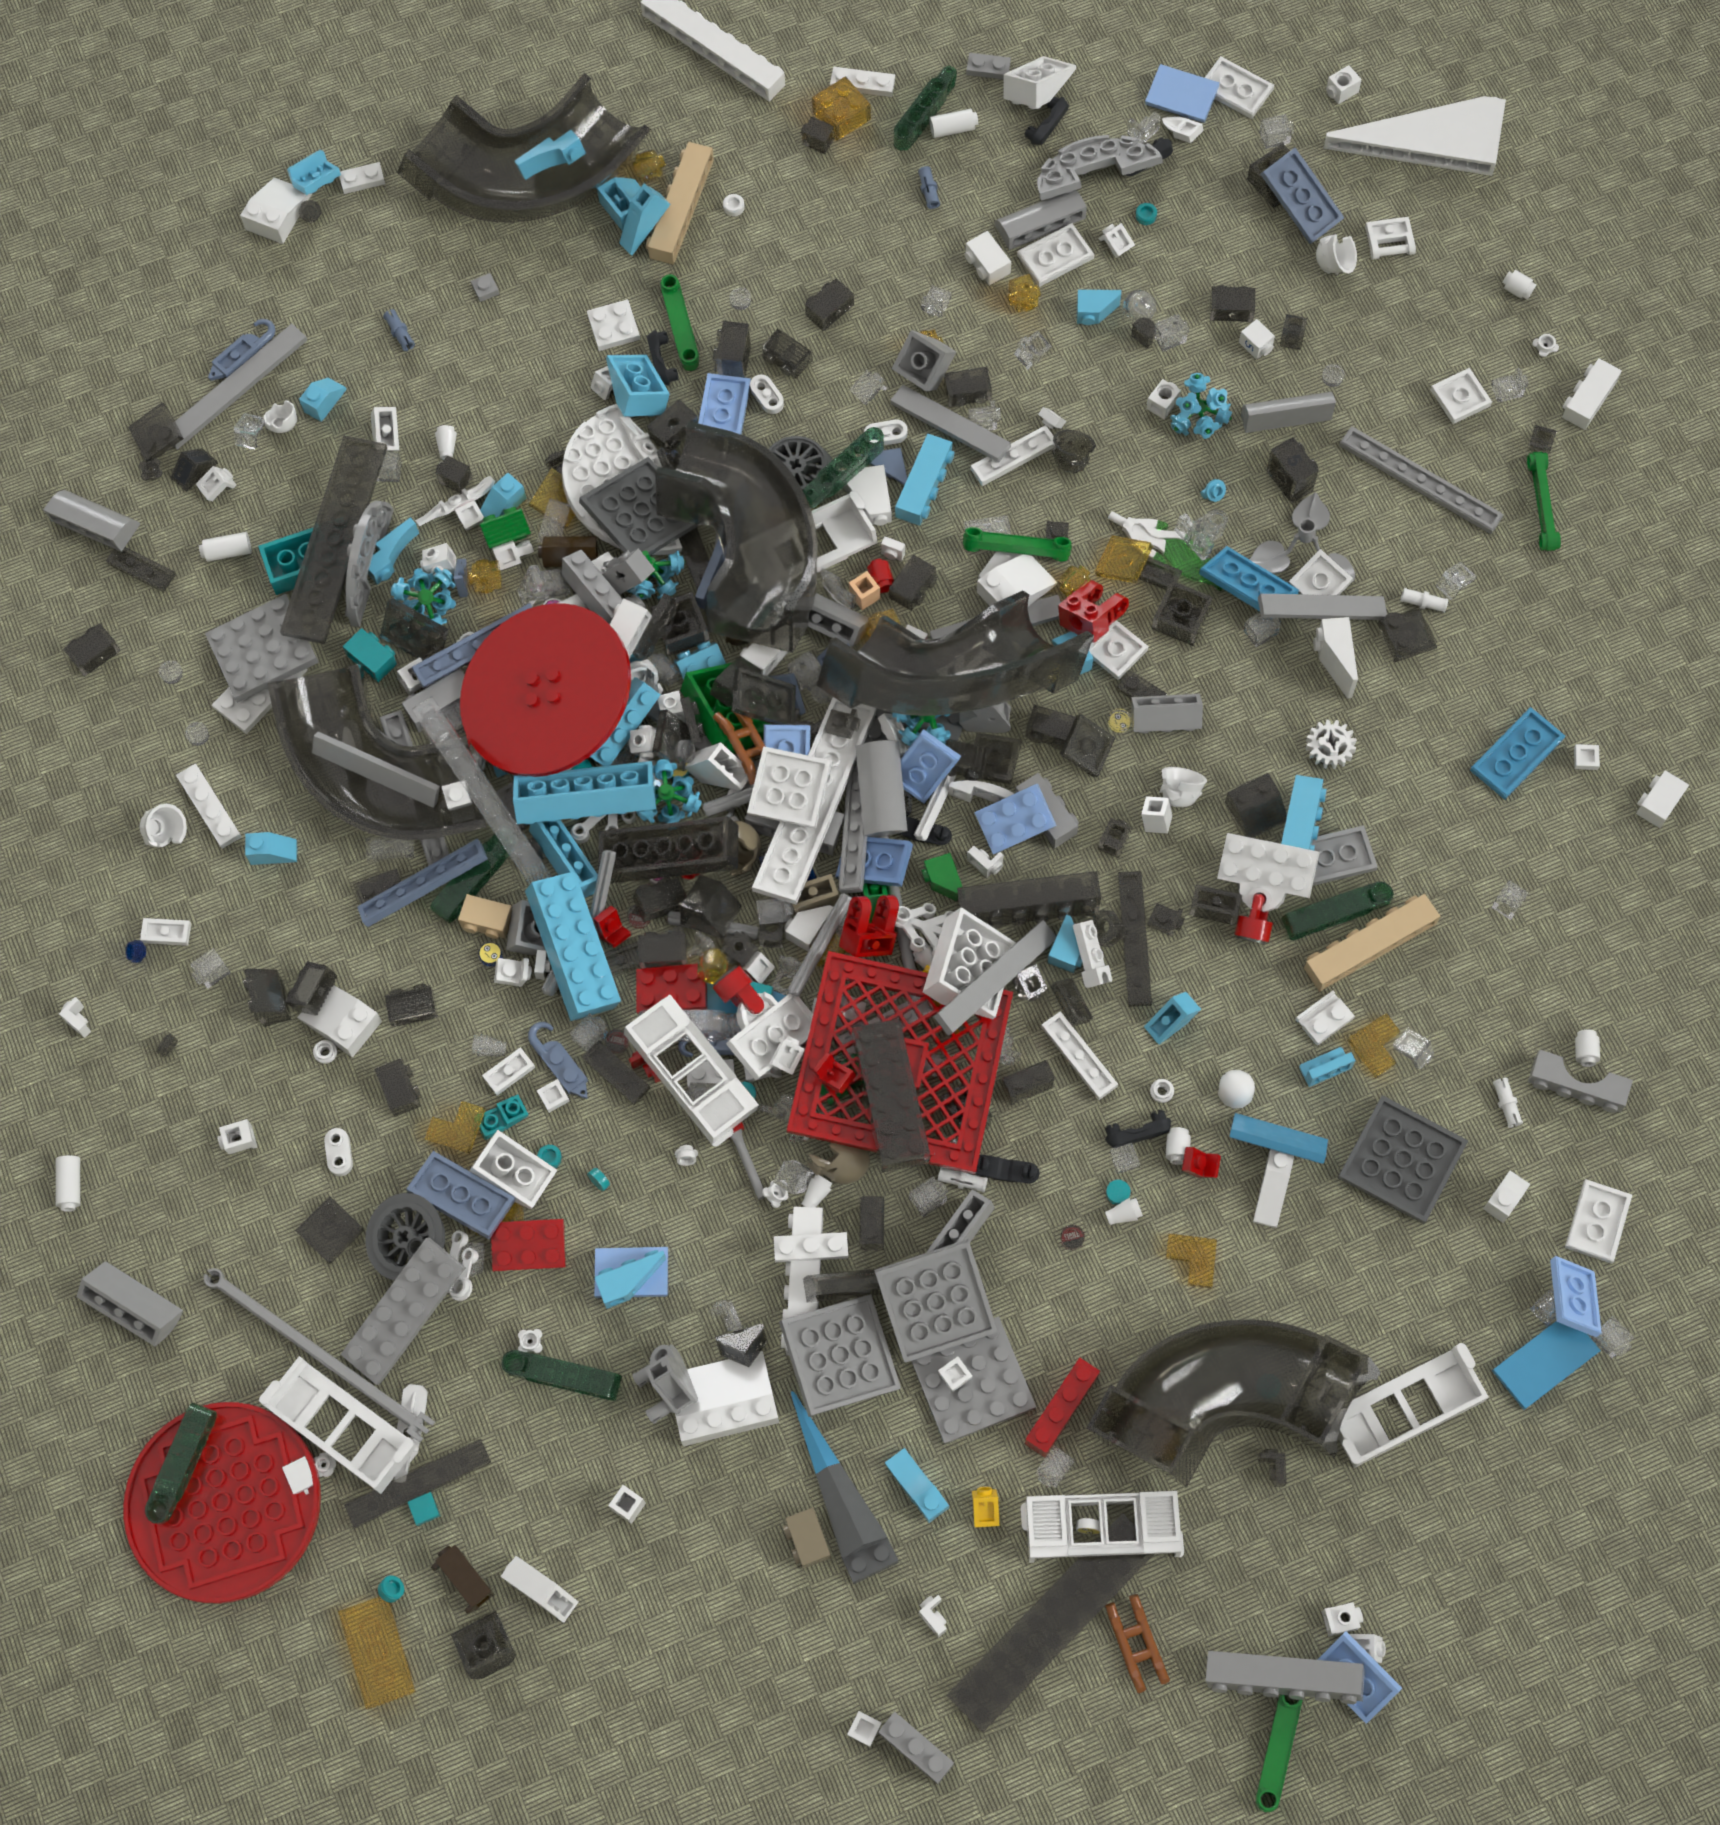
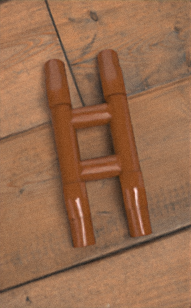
(734, 736)
(1133, 1658)

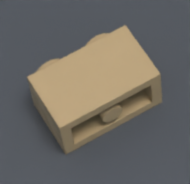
(485, 917)

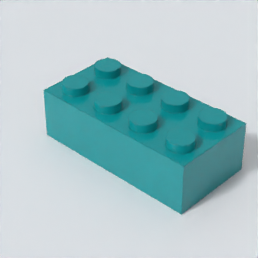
(284, 559)

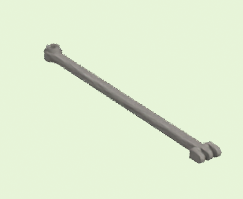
(414, 1422)

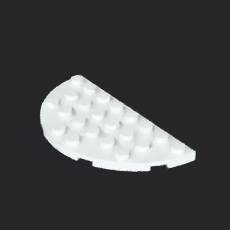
(594, 456)

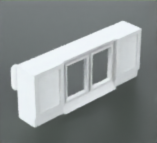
(846, 527)
(719, 1107)
(1449, 1381)
(301, 1396)
(1051, 1529)

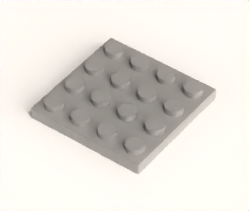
(255, 651)
(936, 1300)
(839, 1355)
(989, 1398)

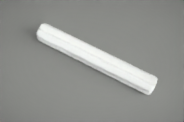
(933, 809)

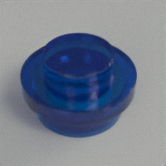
(135, 951)

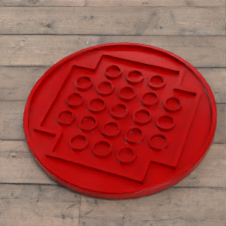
(545, 690)
(238, 1515)

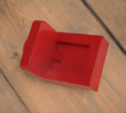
(833, 1073)

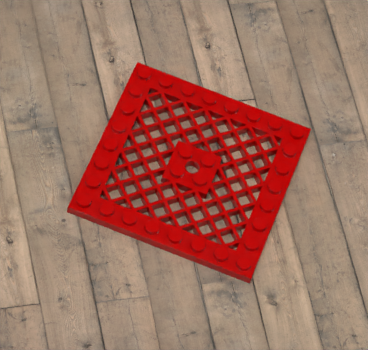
(905, 981)

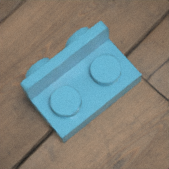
(1327, 1066)

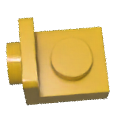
(985, 1507)

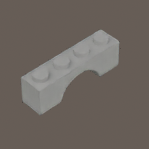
(1550, 1073)

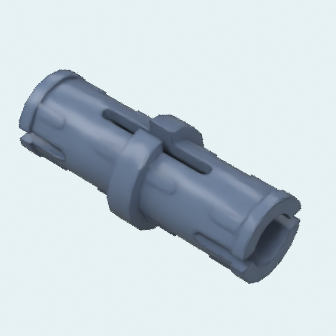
(929, 187)
(399, 330)

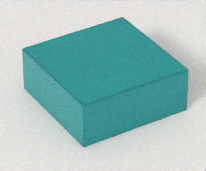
(424, 1509)

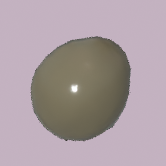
(748, 848)
(844, 1166)

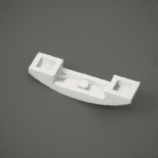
(966, 789)

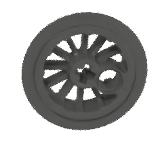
(801, 465)
(406, 1237)

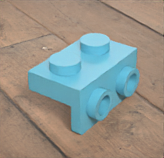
(312, 173)
(705, 656)

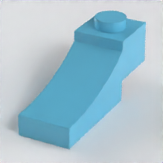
(550, 153)
(389, 549)
(917, 1485)

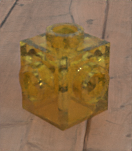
(1023, 293)
(485, 576)

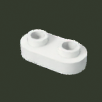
(768, 395)
(888, 429)
(337, 1151)

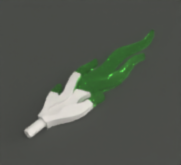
(1166, 542)

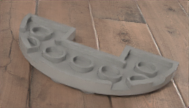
(1089, 154)
(370, 529)

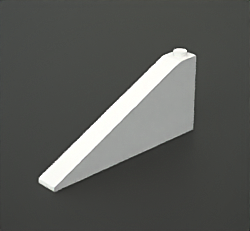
(1448, 136)

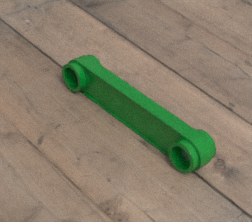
(679, 322)
(1548, 538)
(1057, 548)
(1278, 1752)

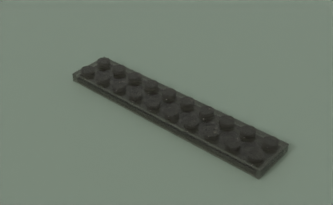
(326, 556)
(1045, 1630)

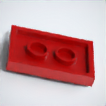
(677, 980)
(529, 1245)

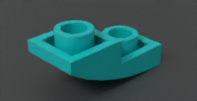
(503, 1116)

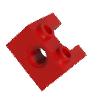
(1081, 614)
(872, 938)

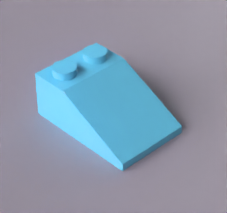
(637, 385)

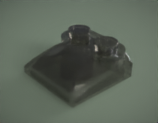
(1406, 634)
(484, 1646)

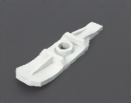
(640, 440)
(457, 501)
(415, 1401)

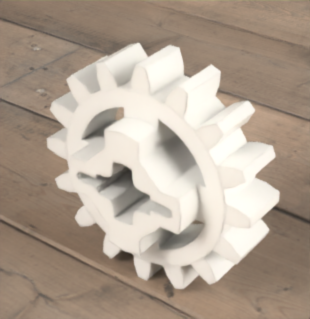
(1322, 749)

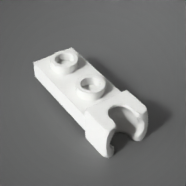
(1091, 955)

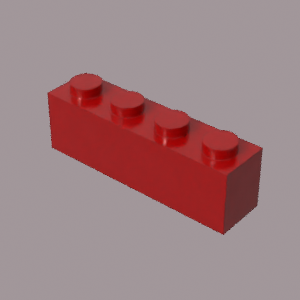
(1062, 1407)

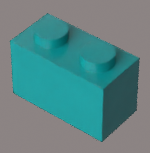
(367, 651)

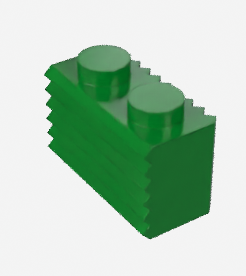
(505, 527)

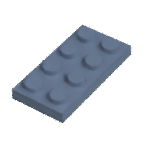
(1302, 195)
(461, 1195)

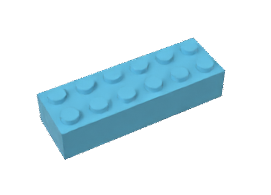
(585, 793)
(572, 945)

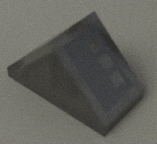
(192, 467)
(742, 1345)

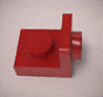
(610, 927)
(637, 1060)
(1201, 1163)

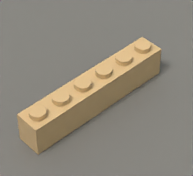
(683, 197)
(1371, 942)

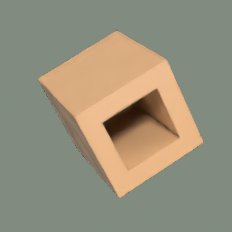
(865, 589)

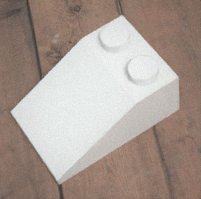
(1036, 81)
(273, 210)
(1014, 576)
(1337, 652)
(343, 1021)
(513, 1169)

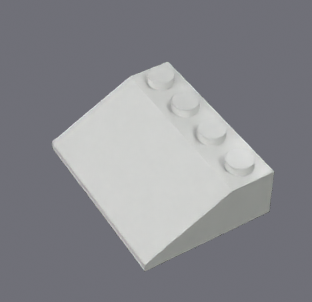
(961, 955)
(729, 1401)

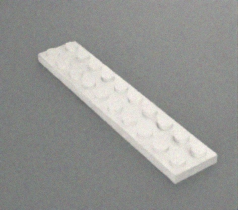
(797, 846)

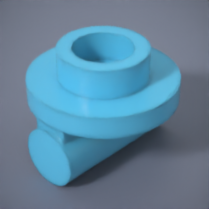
(1214, 490)

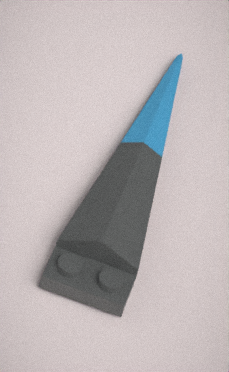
(857, 1532)

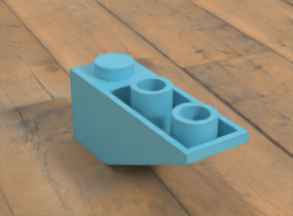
(642, 216)
(623, 1282)

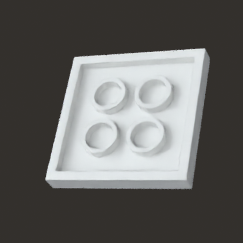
(789, 787)

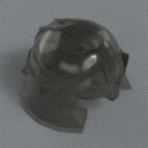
(1072, 450)

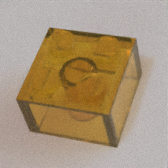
(842, 107)

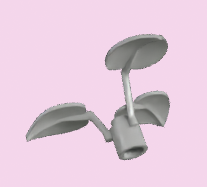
(1308, 518)

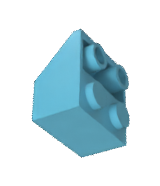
(616, 198)

